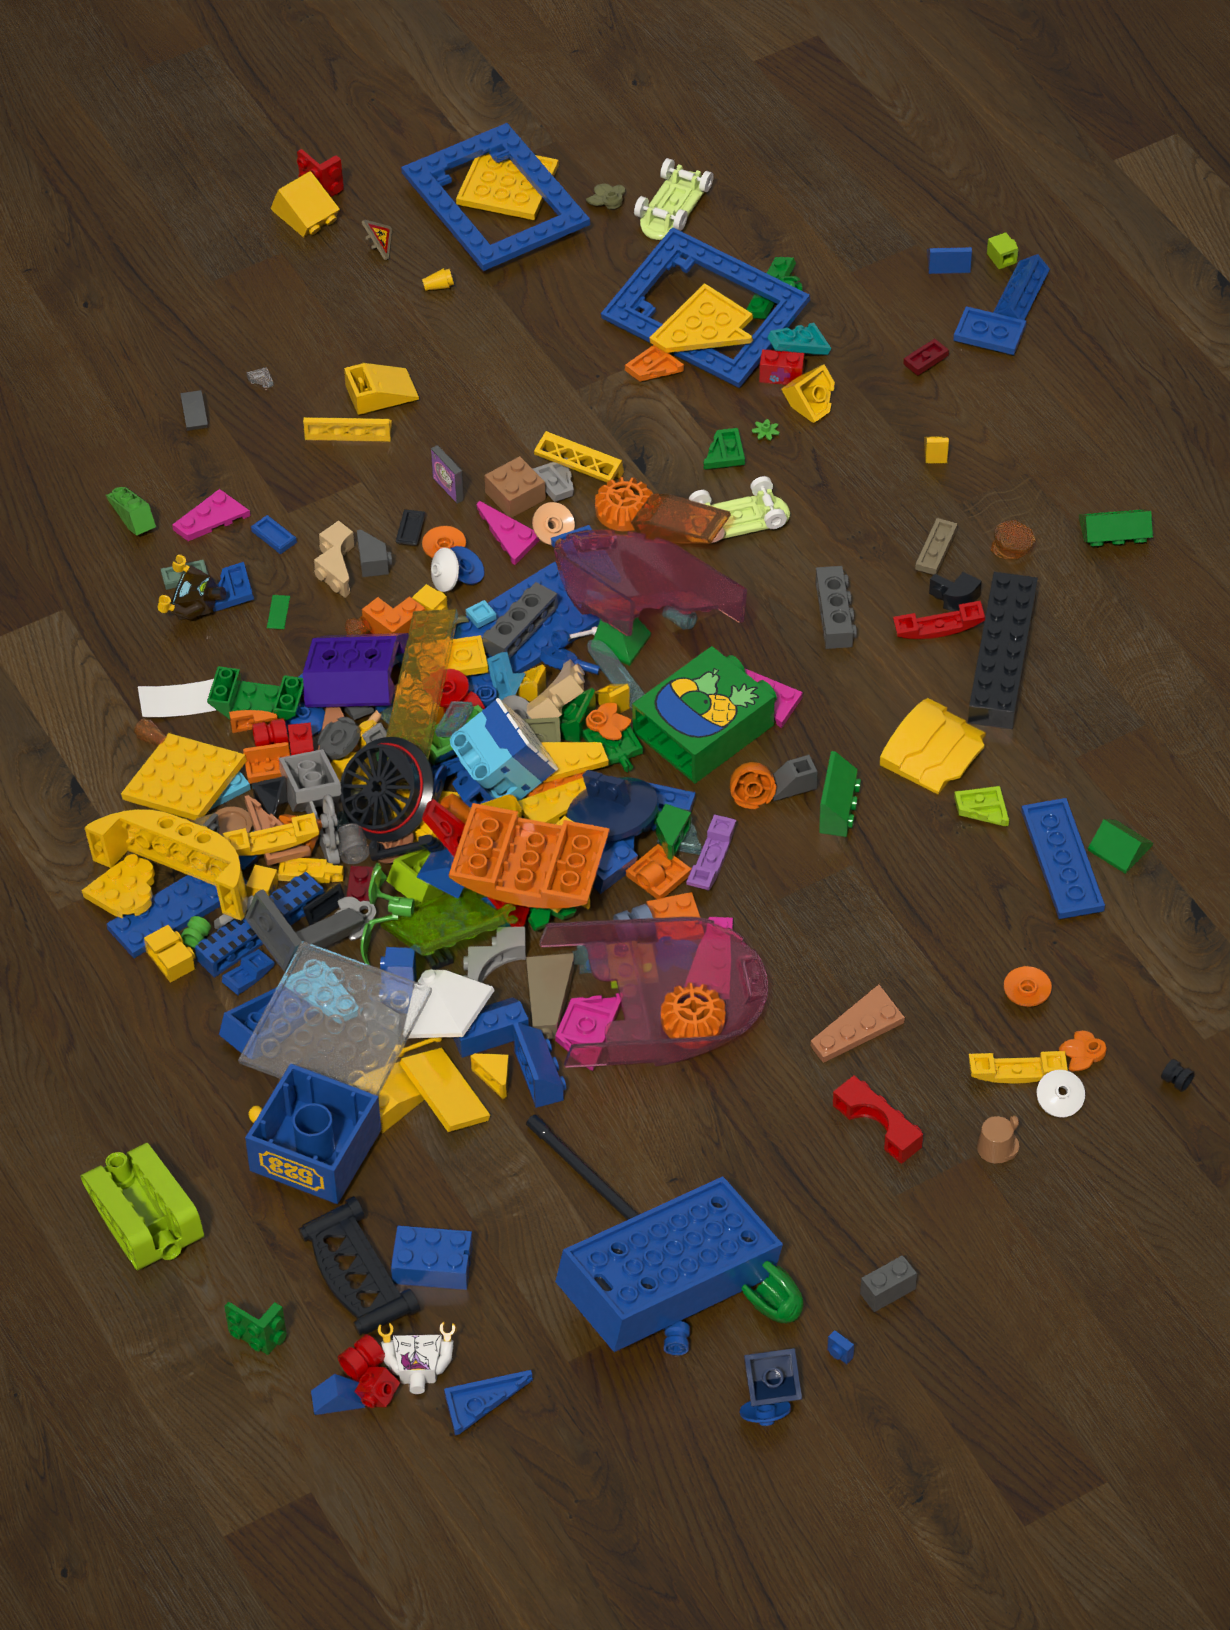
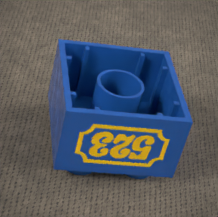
(313, 1133)

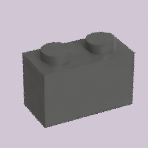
(888, 1283)

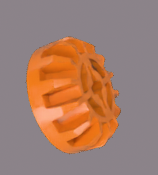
(618, 505)
(693, 1016)

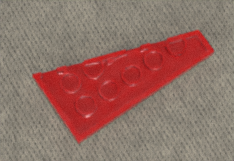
(449, 832)

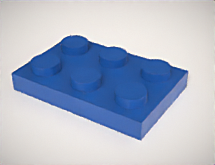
(989, 330)

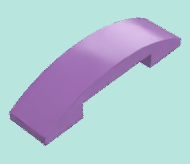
(713, 853)

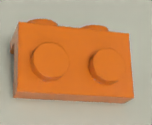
(264, 761)

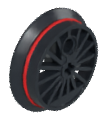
(383, 787)

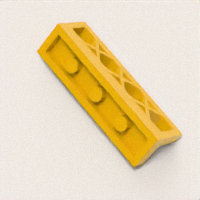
(347, 429)
(581, 454)

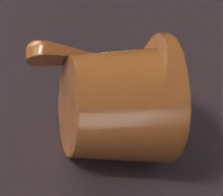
(998, 1140)

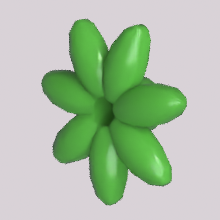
(765, 429)

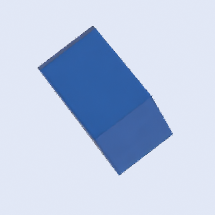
(335, 1395)

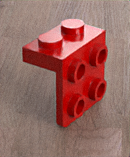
(327, 173)

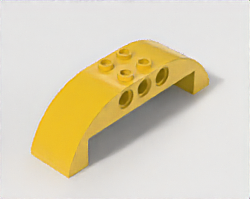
(176, 845)

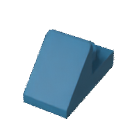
(502, 677)

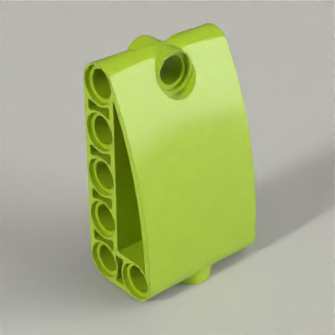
(143, 1206)

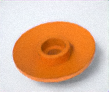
(442, 537)
(1027, 979)

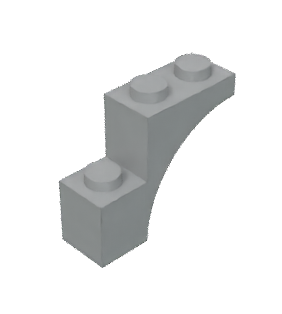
(505, 948)

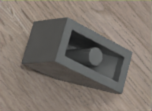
(372, 555)

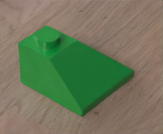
(624, 647)

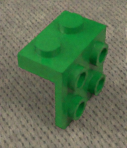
(259, 1334)

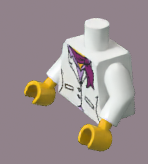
(417, 1357)

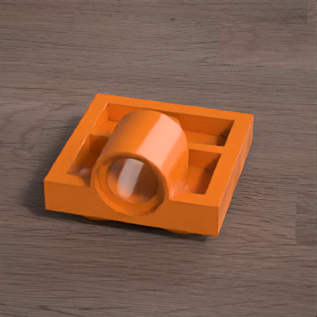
(658, 873)

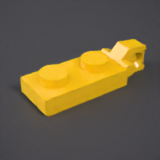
(318, 869)

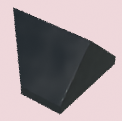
(271, 795)

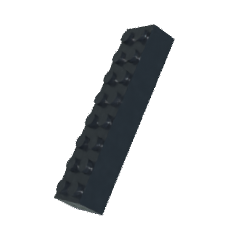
(1002, 650)

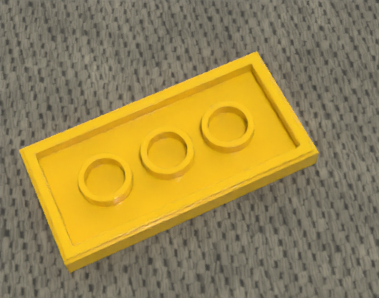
(444, 1089)

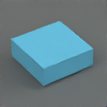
(481, 614)

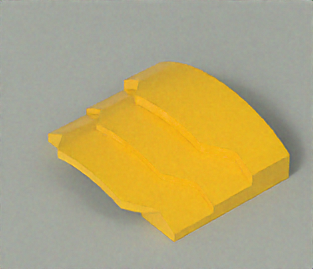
(932, 746)

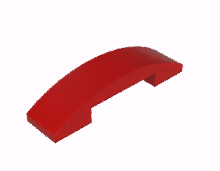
(941, 624)

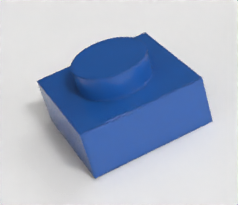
(840, 1347)

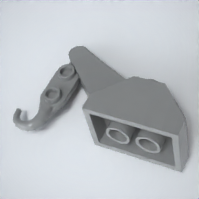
(314, 784)

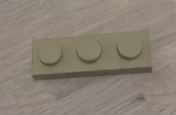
(936, 546)

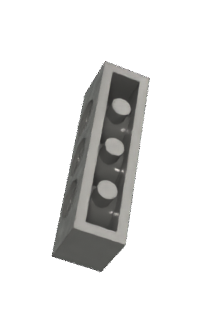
(834, 607)
(520, 620)

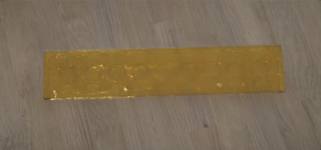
(422, 678)

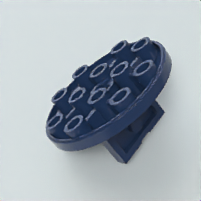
(615, 803)

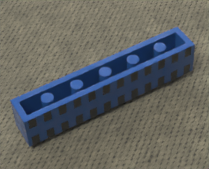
(239, 939)

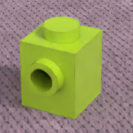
(1002, 250)

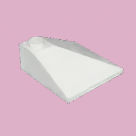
(451, 1005)

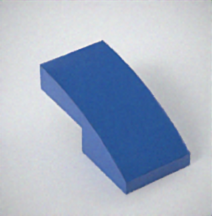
(249, 972)

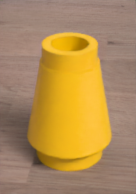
(439, 280)

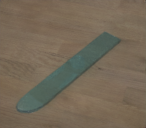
(613, 668)

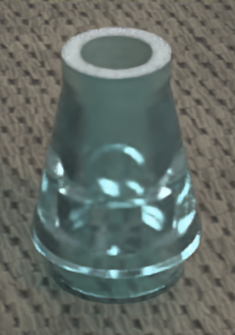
(684, 621)

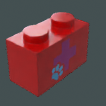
(780, 366)

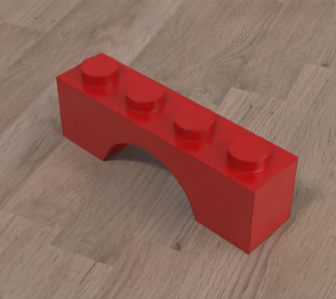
(857, 1100)

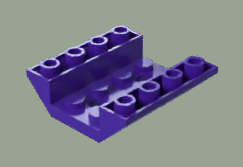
(350, 675)

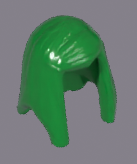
(776, 1296)

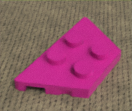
(586, 1021)

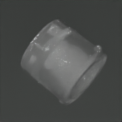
(352, 844)

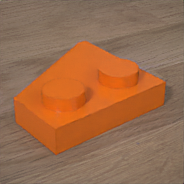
(653, 364)

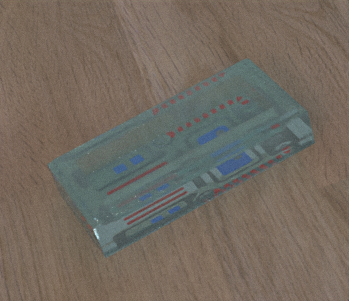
(454, 718)

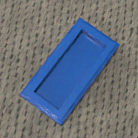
(273, 534)

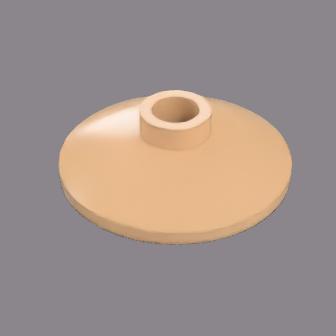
(556, 514)

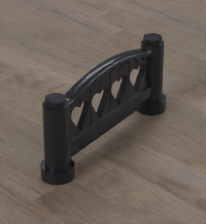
(343, 1224)

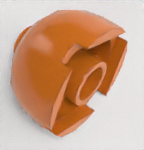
(752, 785)

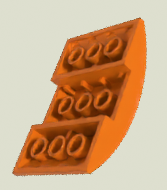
(528, 859)

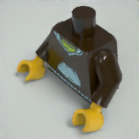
(194, 593)

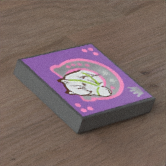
(447, 474)

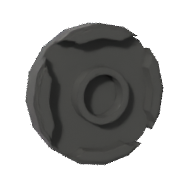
(339, 738)

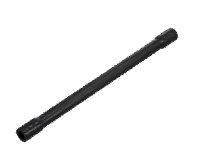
(544, 1132)

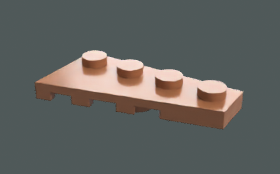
(859, 1024)

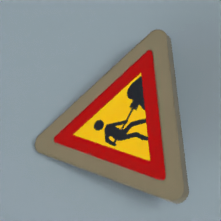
(380, 235)

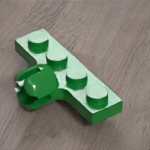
(780, 269)

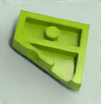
(982, 805)

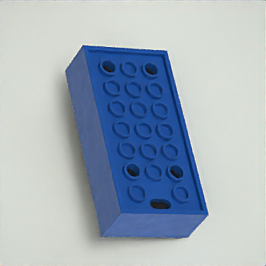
(667, 1263)

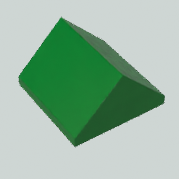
(574, 716)
(1119, 845)

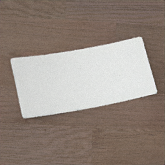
(175, 699)

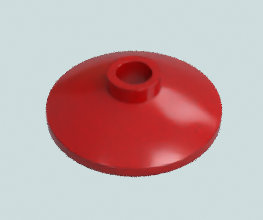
(457, 685)

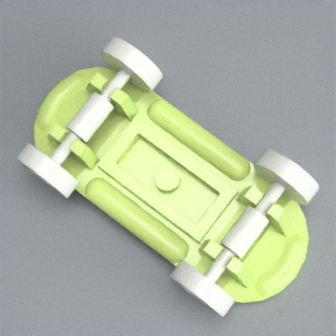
(672, 201)
(749, 513)

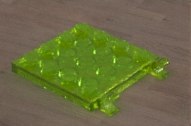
(447, 920)

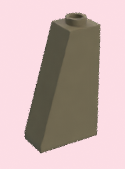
(549, 988)

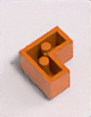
(390, 620)

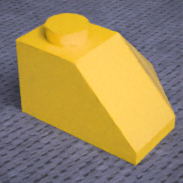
(811, 393)

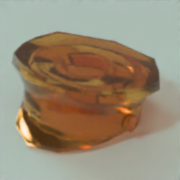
(1012, 540)

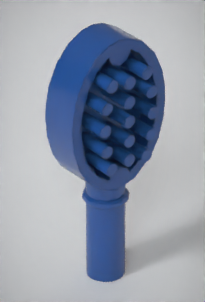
(557, 657)

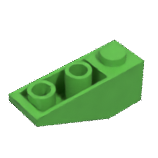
(132, 510)

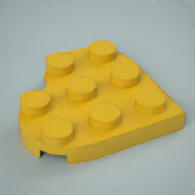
(123, 887)

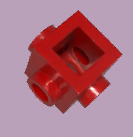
(377, 1387)

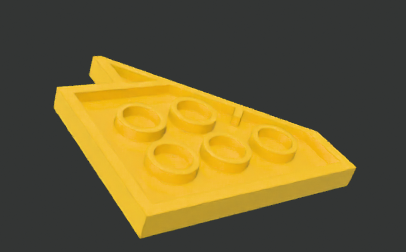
(704, 322)

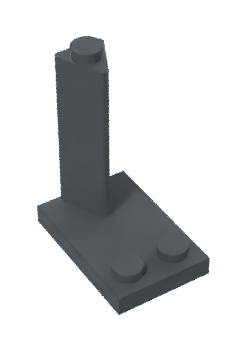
(284, 941)

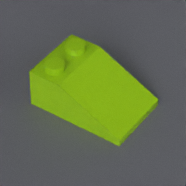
(404, 877)

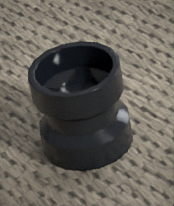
(1178, 1075)

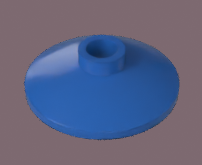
(470, 566)
(305, 715)
(439, 781)
(765, 1414)

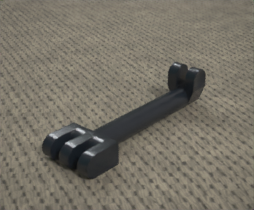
(428, 842)

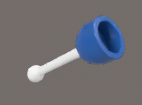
(561, 637)

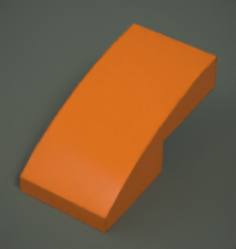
(243, 719)

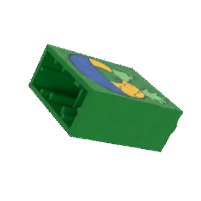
(704, 713)

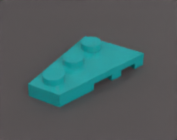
(800, 340)

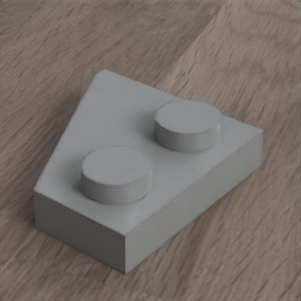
(557, 480)

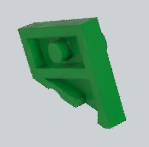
(725, 450)

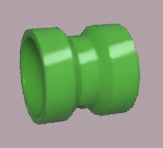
(196, 931)

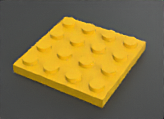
(502, 187)
(184, 777)

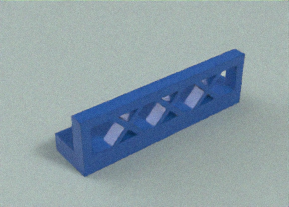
(1022, 287)

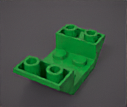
(232, 694)

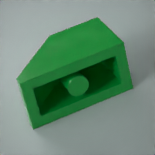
(671, 828)

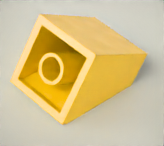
(305, 205)

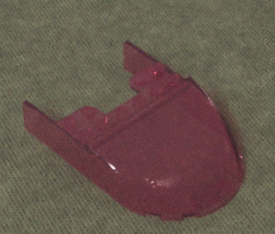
(625, 573)
(647, 963)

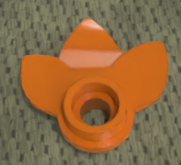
(607, 721)
(1081, 1050)

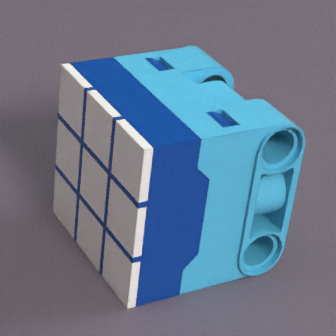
(502, 752)

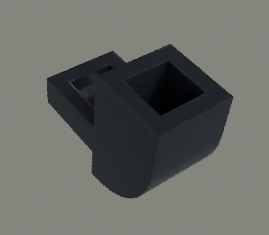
(962, 591)

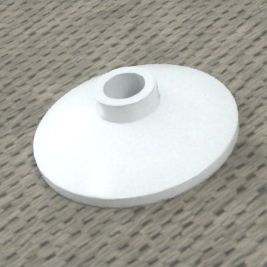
(444, 569)
(1057, 1104)

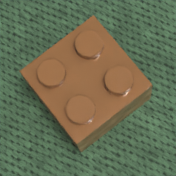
(515, 487)

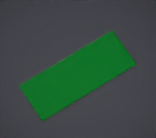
(278, 612)

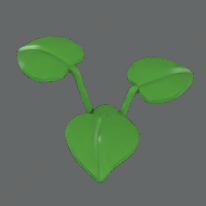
(397, 905)

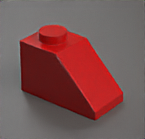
(300, 738)

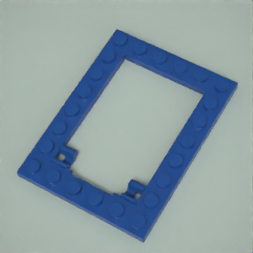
(501, 142)
(669, 253)

